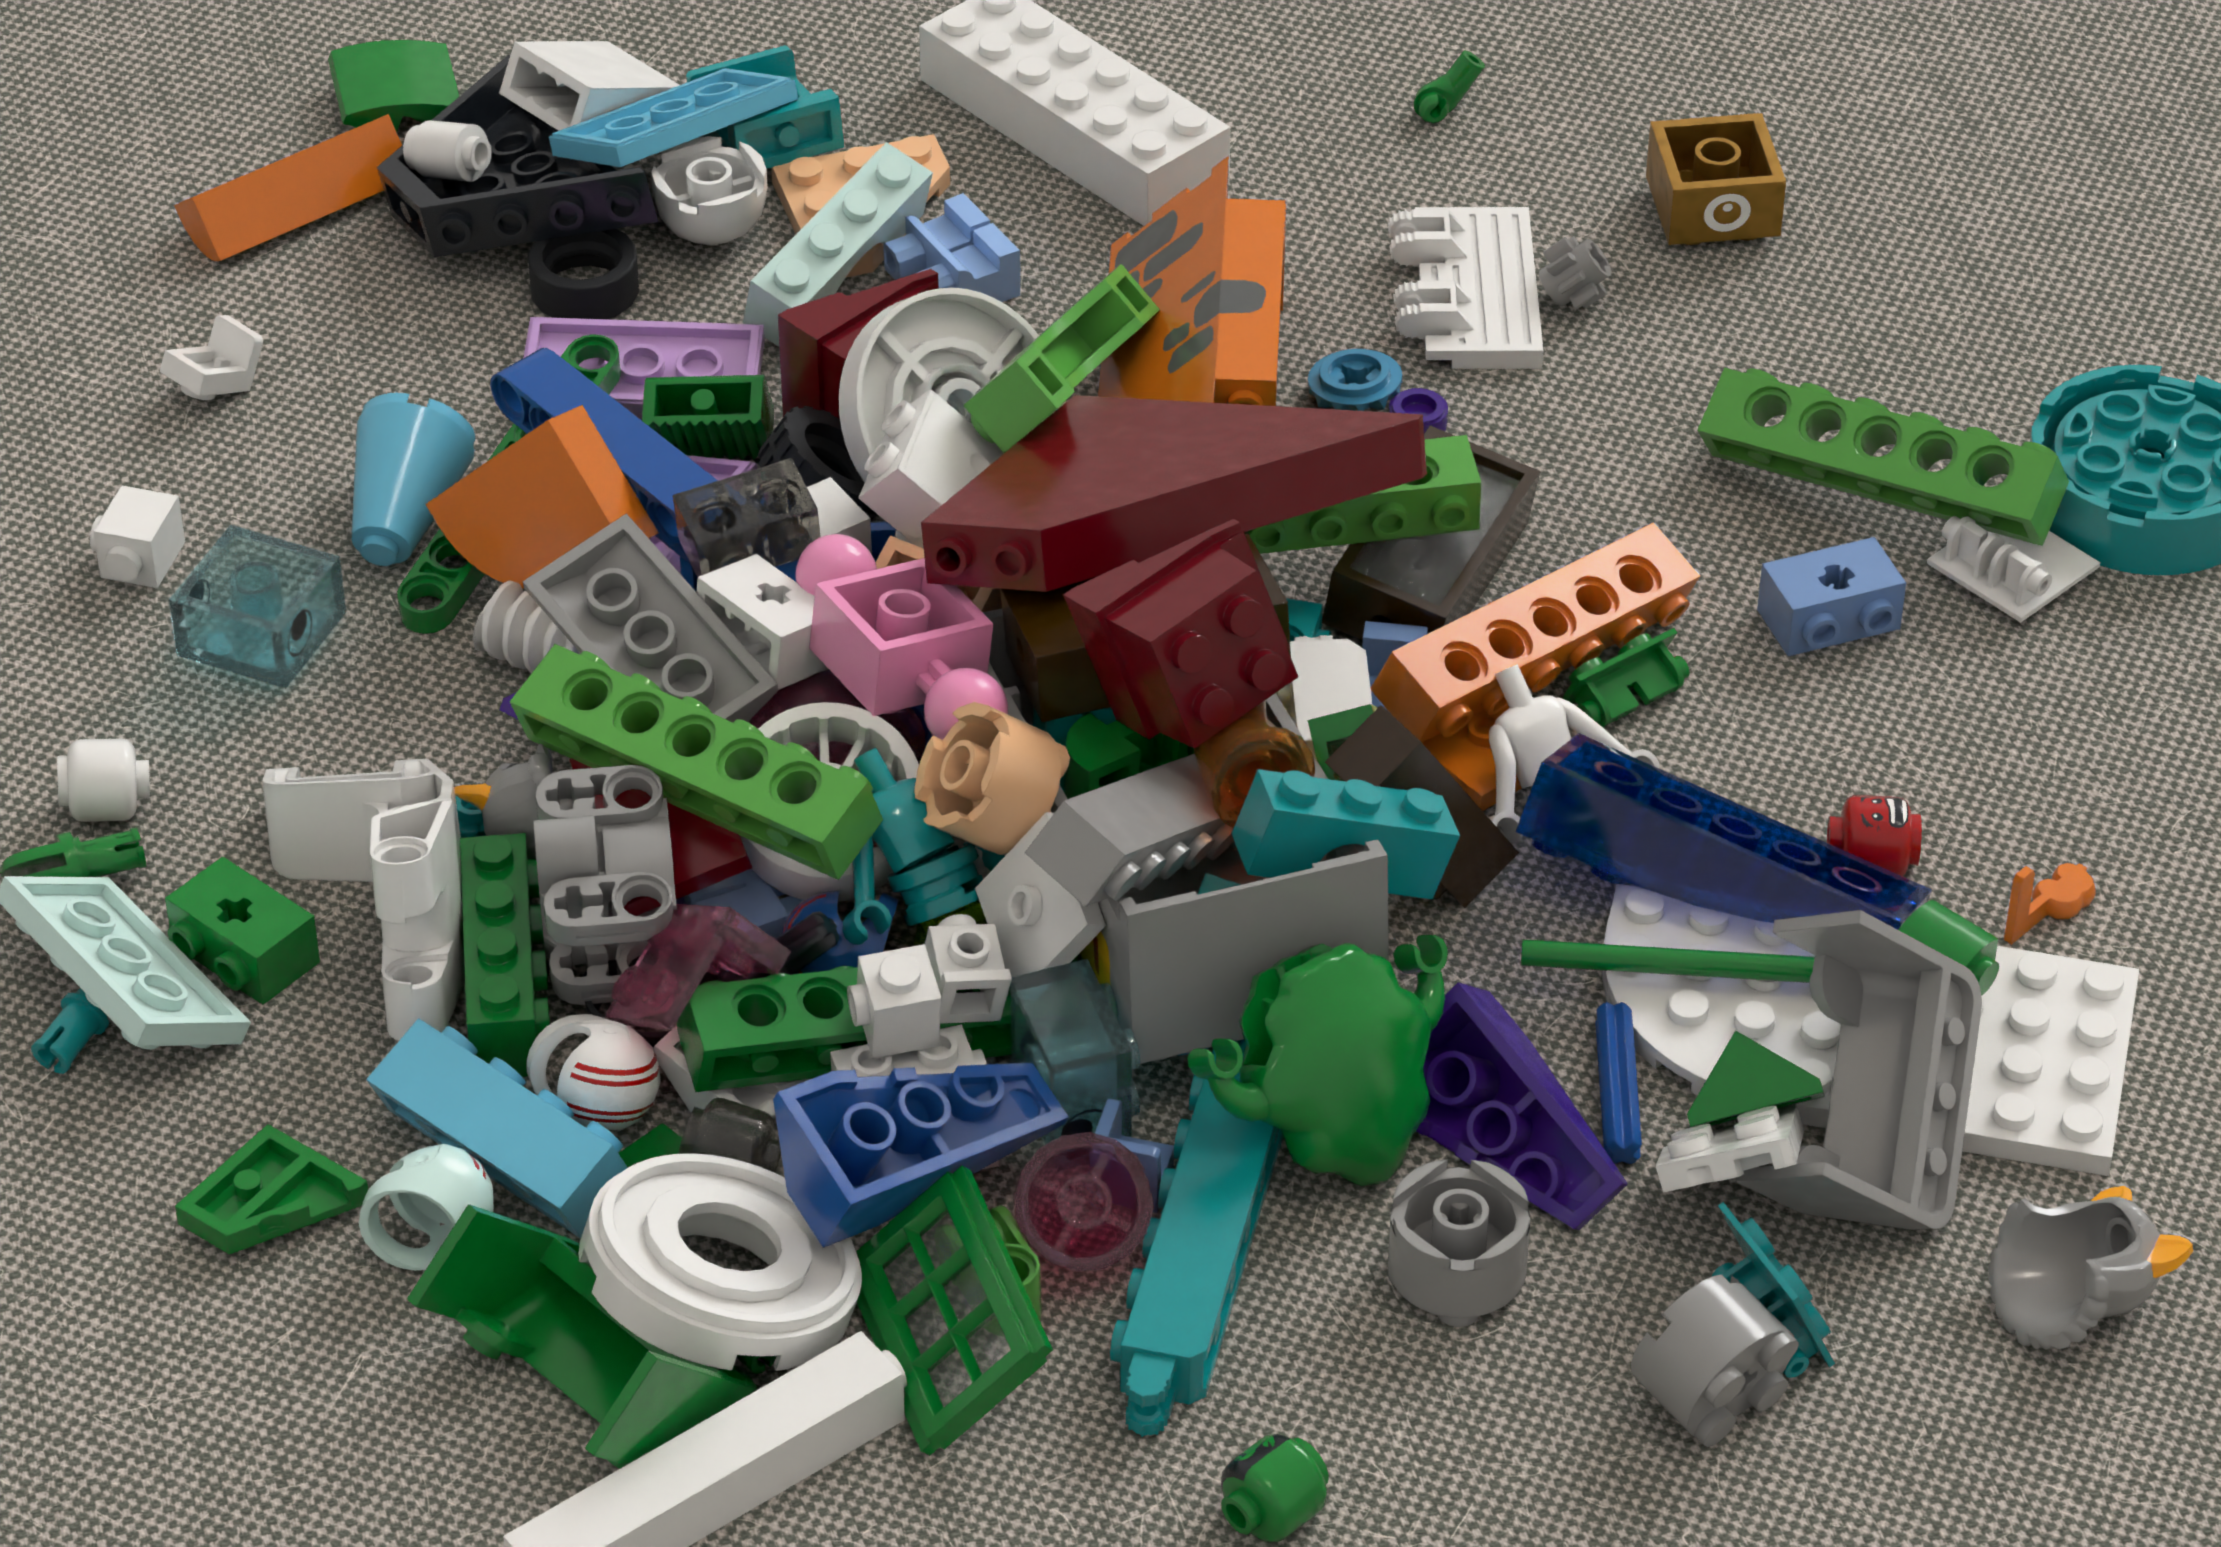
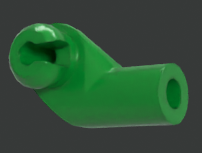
(1445, 92)

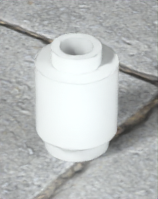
(447, 150)

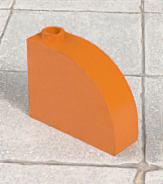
(537, 500)

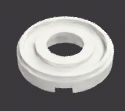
(697, 1307)

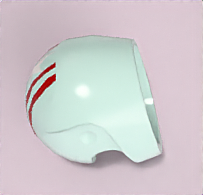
(425, 1190)

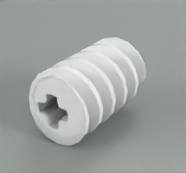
(516, 629)

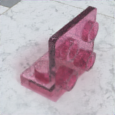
(680, 955)

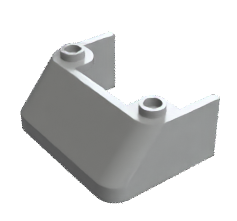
(1896, 1077)

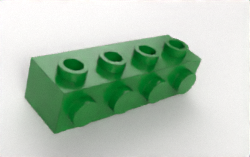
(499, 948)

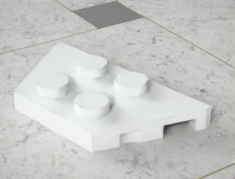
(1708, 1156)

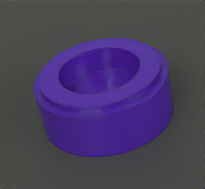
(1422, 402)

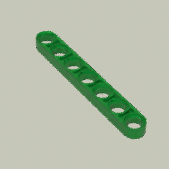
(457, 584)

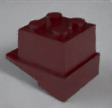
(821, 333)
(1184, 637)

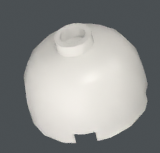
(710, 190)

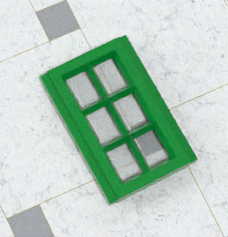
(949, 1309)

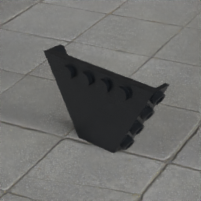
(521, 193)

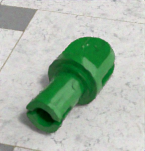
(79, 859)

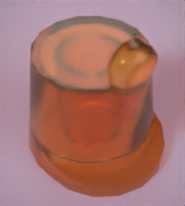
(1237, 752)

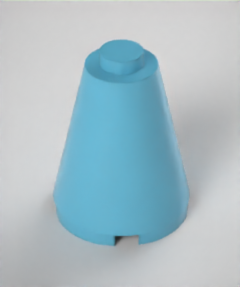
(402, 463)

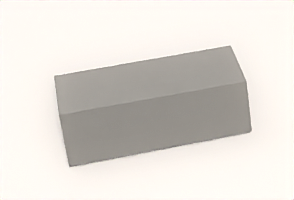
(645, 619)

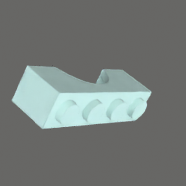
(824, 251)

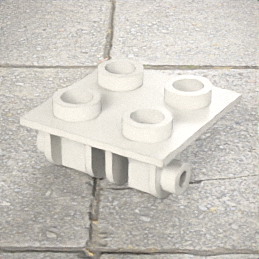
(2010, 571)

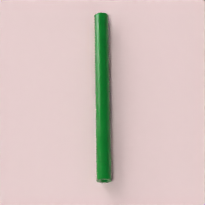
(1666, 961)

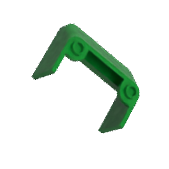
(534, 1300)

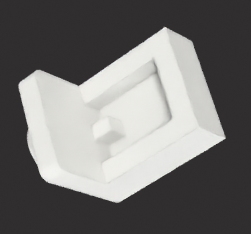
(220, 367)

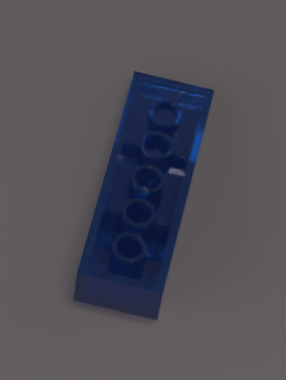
(1697, 845)

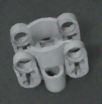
(586, 893)

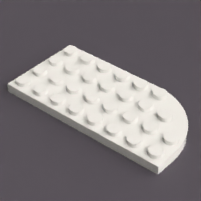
(2043, 1055)

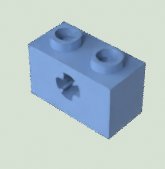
(1831, 596)

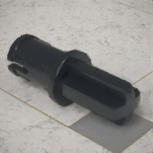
(806, 942)

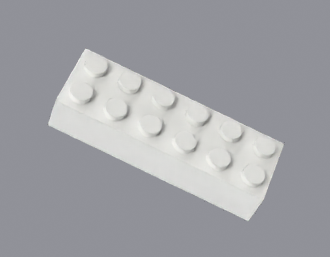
(1072, 102)

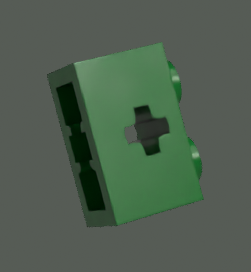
(242, 930)

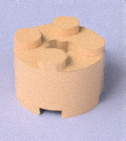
(989, 777)

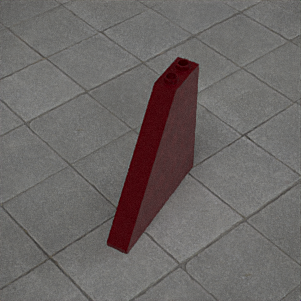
(1142, 475)

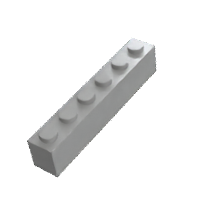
(1131, 833)

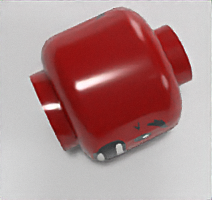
(1878, 831)

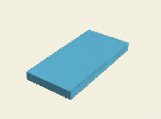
(672, 117)

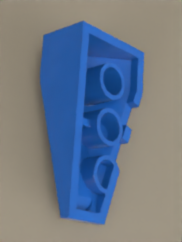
(875, 1143)

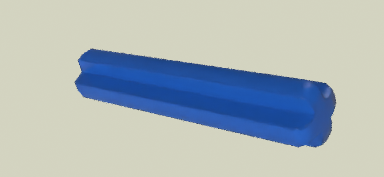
(1618, 1082)

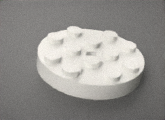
(926, 342)

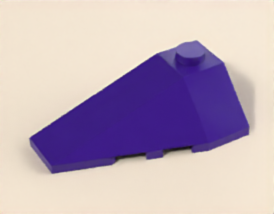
(1507, 1109)

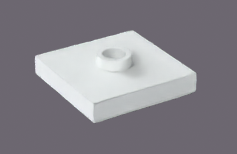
(1033, 914)

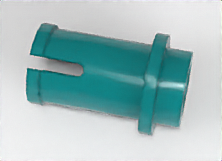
(69, 1032)

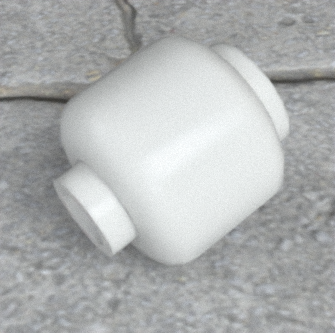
(102, 780)

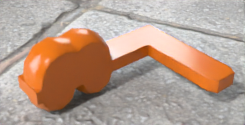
(2055, 897)

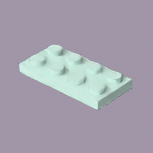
(123, 962)

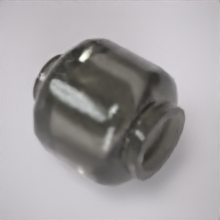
(732, 1132)

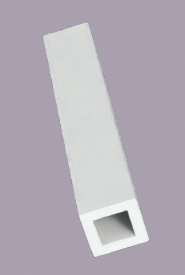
(734, 1456)

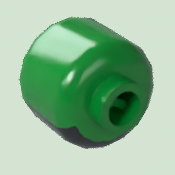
(1275, 1486)

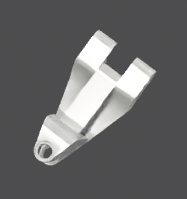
(405, 840)

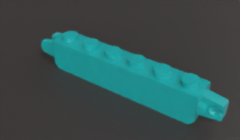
(1192, 1259)

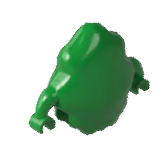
(1335, 1055)

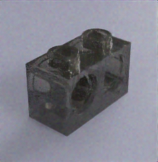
(747, 515)

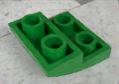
(392, 79)

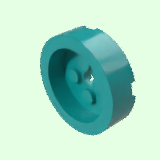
(2128, 501)

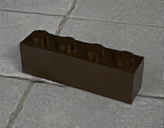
(1394, 758)

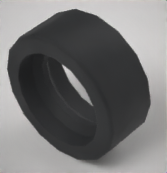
(584, 298)

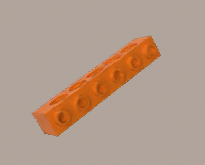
(1542, 627)

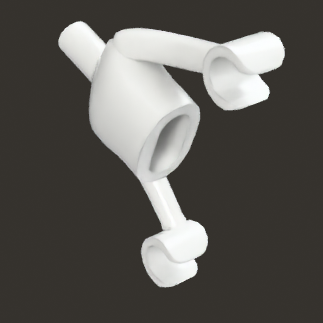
(1529, 735)

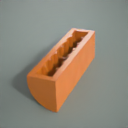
(289, 191)

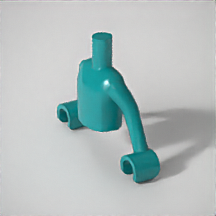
(901, 838)

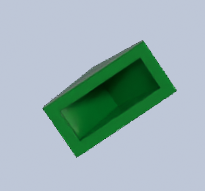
(1748, 1080)

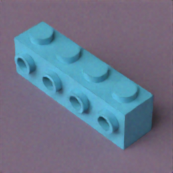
(482, 1107)

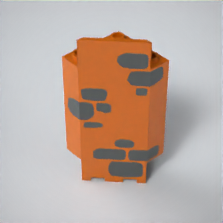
(1219, 294)

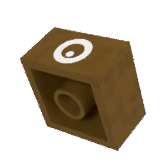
(1715, 179)

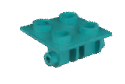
(1778, 1291)

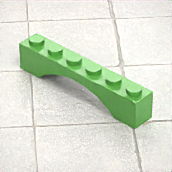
(1060, 359)

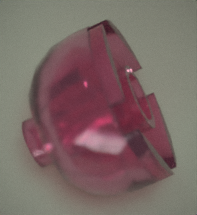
(1083, 1202)

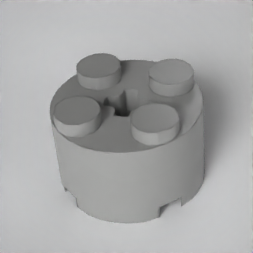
(1459, 1240)
(1715, 1358)

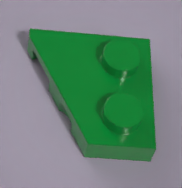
(268, 1192)

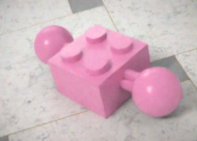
(896, 634)

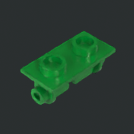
(1641, 664)

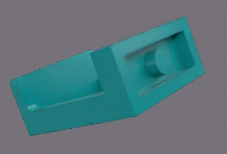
(788, 131)

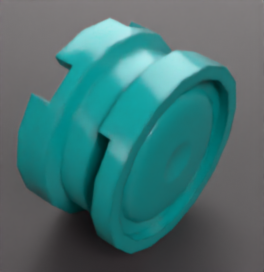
(938, 884)

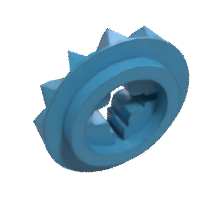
(1369, 376)

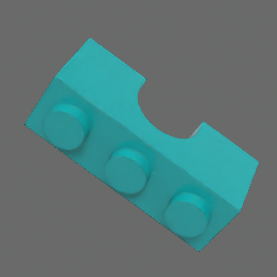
(1300, 818)

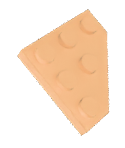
(812, 181)

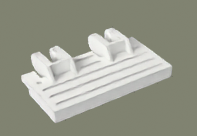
(1473, 285)

